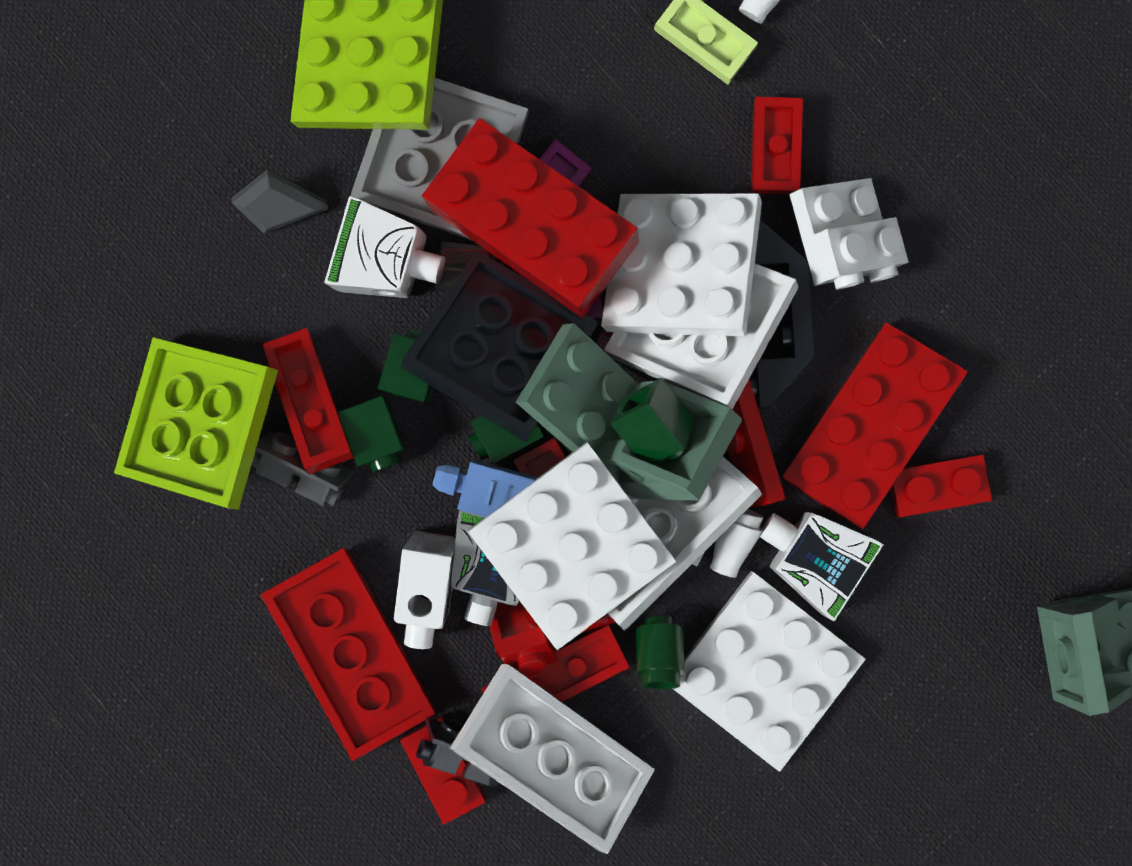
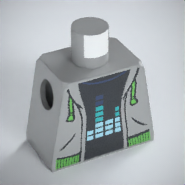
(476, 575)

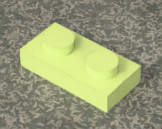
(706, 37)

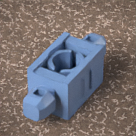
(482, 487)

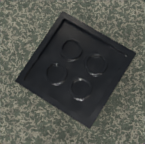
(490, 341)

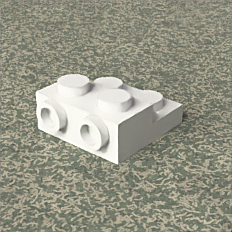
(847, 234)

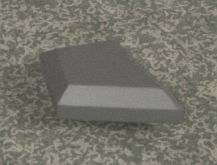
(276, 202)

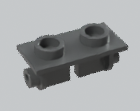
(279, 460)

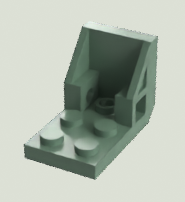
(577, 397)
(1089, 650)

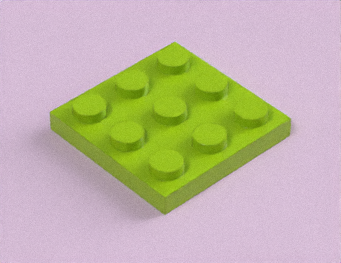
(366, 64)
(196, 423)

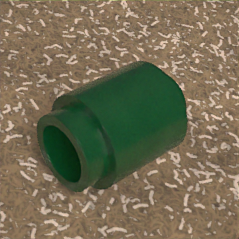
(660, 653)

